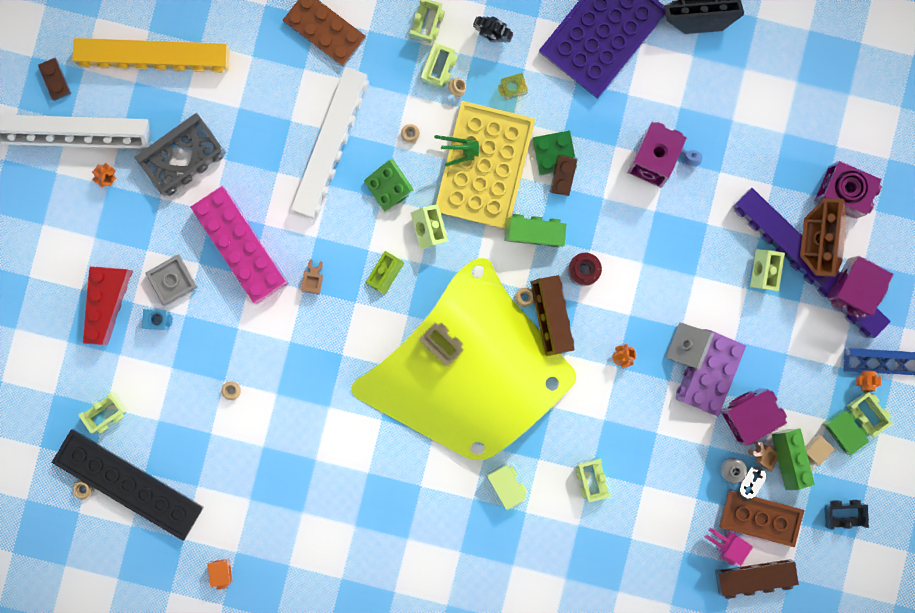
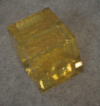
(517, 79)

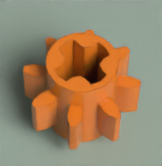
(104, 175)
(624, 355)
(868, 381)

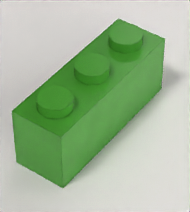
(535, 231)
(793, 459)

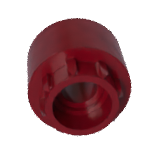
(574, 269)

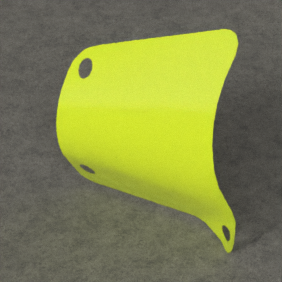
(489, 388)

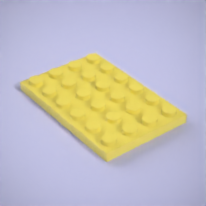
(488, 185)

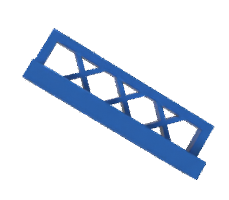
(870, 353)

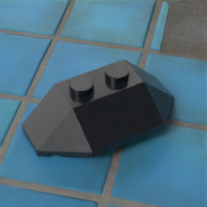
(703, 15)

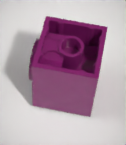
(657, 154)
(860, 188)
(860, 287)
(754, 415)

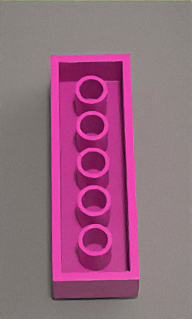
(239, 245)

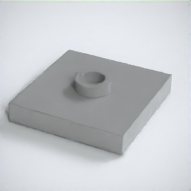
(171, 280)
(689, 345)

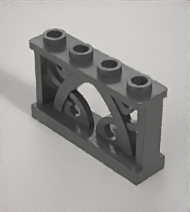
(154, 151)

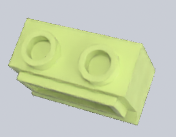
(420, 17)
(430, 63)
(98, 407)
(882, 414)
(600, 478)

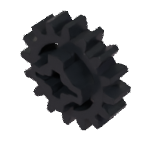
(493, 29)

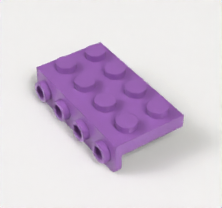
(710, 385)

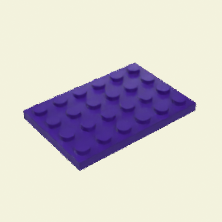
(601, 39)

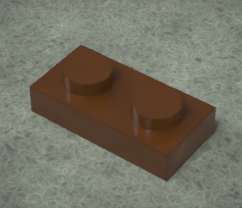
(54, 79)
(563, 175)

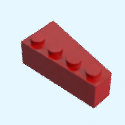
(103, 302)

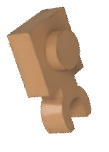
(312, 280)
(764, 455)

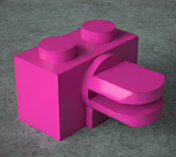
(732, 547)

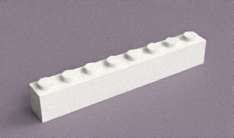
(74, 131)
(329, 143)

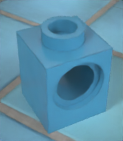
(148, 319)

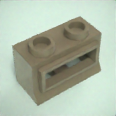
(435, 349)

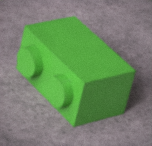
(846, 431)

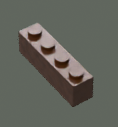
(552, 315)
(757, 577)

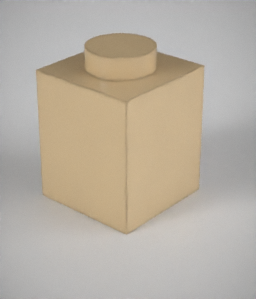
(818, 450)

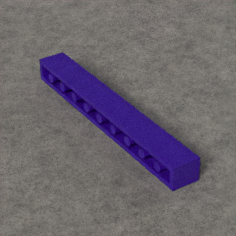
(788, 240)

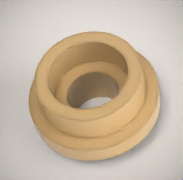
(457, 87)
(410, 127)
(524, 291)
(226, 394)
(77, 492)

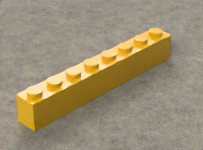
(151, 54)

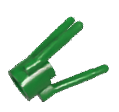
(469, 148)

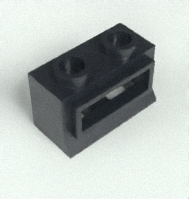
(847, 523)

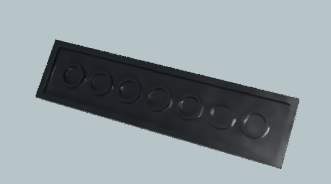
(127, 484)

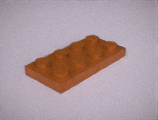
(325, 29)
(762, 519)

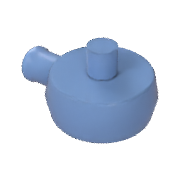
(692, 157)

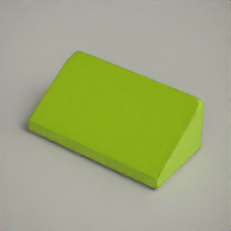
(385, 272)

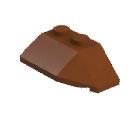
(824, 237)

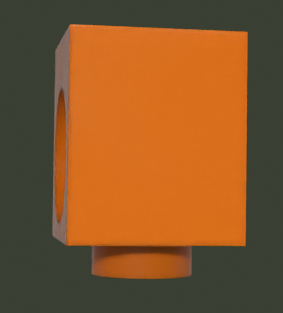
(220, 573)

